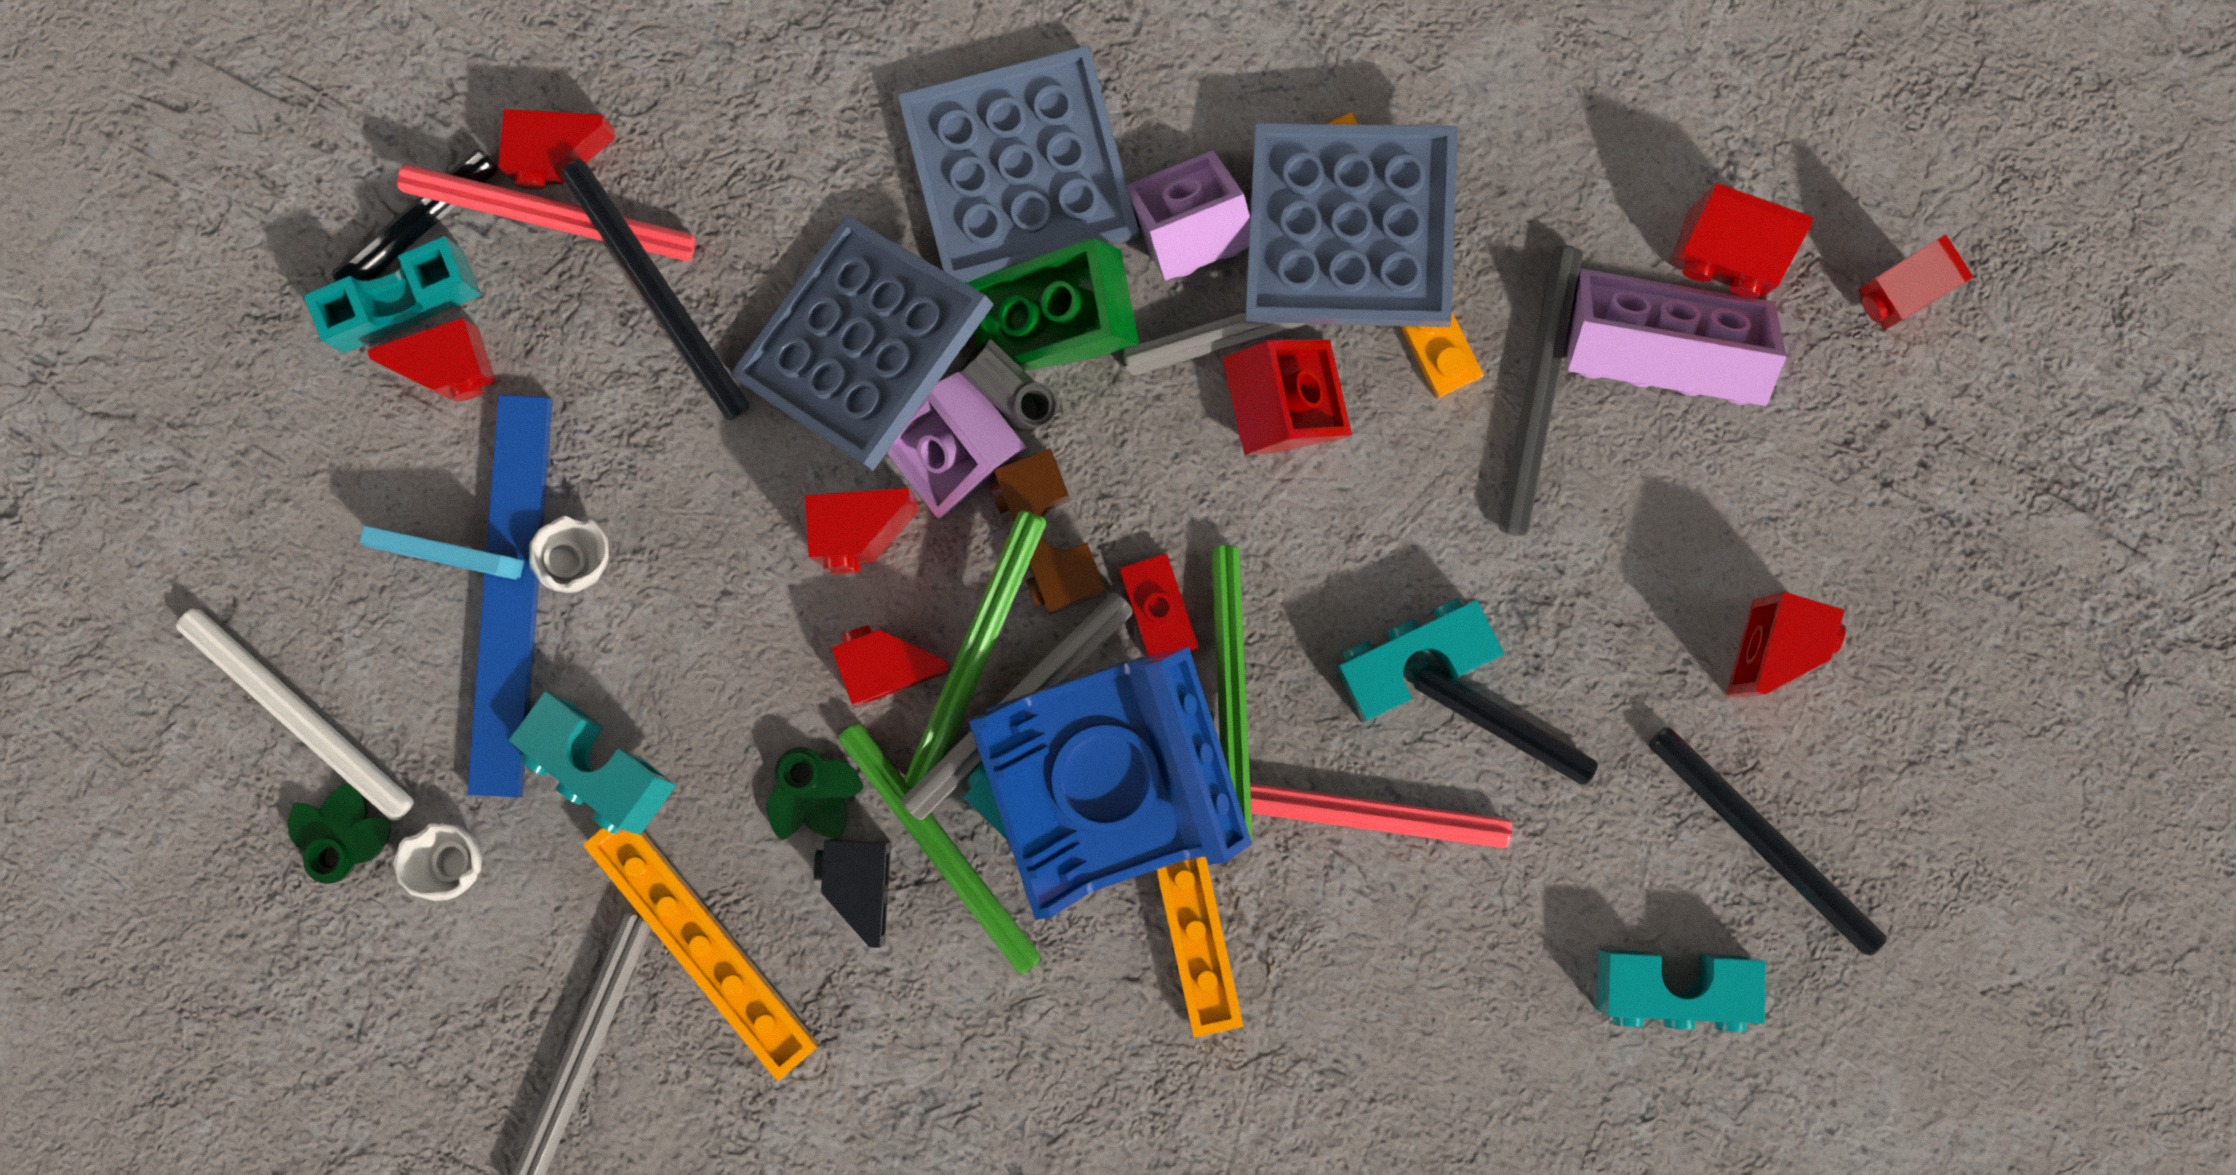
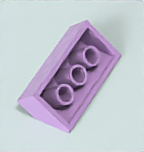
(1674, 338)

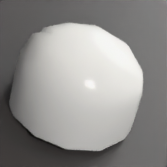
(568, 554)
(438, 862)

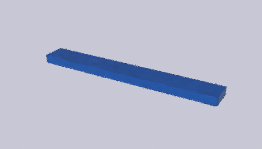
(509, 603)

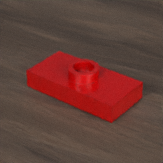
(1158, 605)

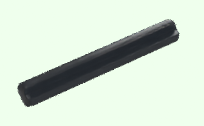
(409, 224)
(1505, 725)

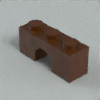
(1060, 575)

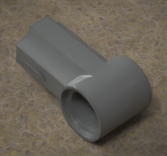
(1005, 385)

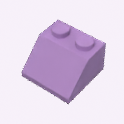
(1191, 215)
(953, 445)

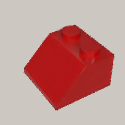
(1739, 241)
(1286, 395)
(855, 526)
(1784, 641)

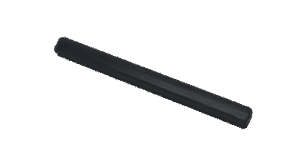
(654, 289)
(1767, 841)

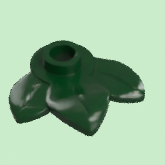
(813, 802)
(337, 825)

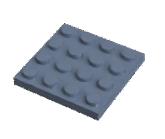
(1018, 163)
(1352, 224)
(861, 341)

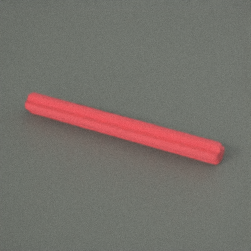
(535, 210)
(1380, 815)

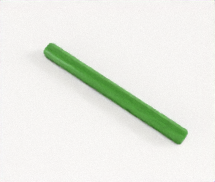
(977, 644)
(1231, 672)
(941, 850)

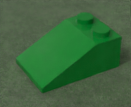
(1059, 306)

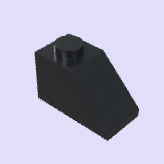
(857, 884)

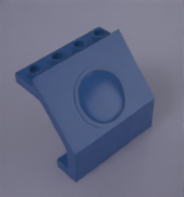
(1109, 778)

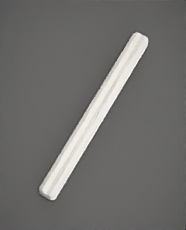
(295, 714)

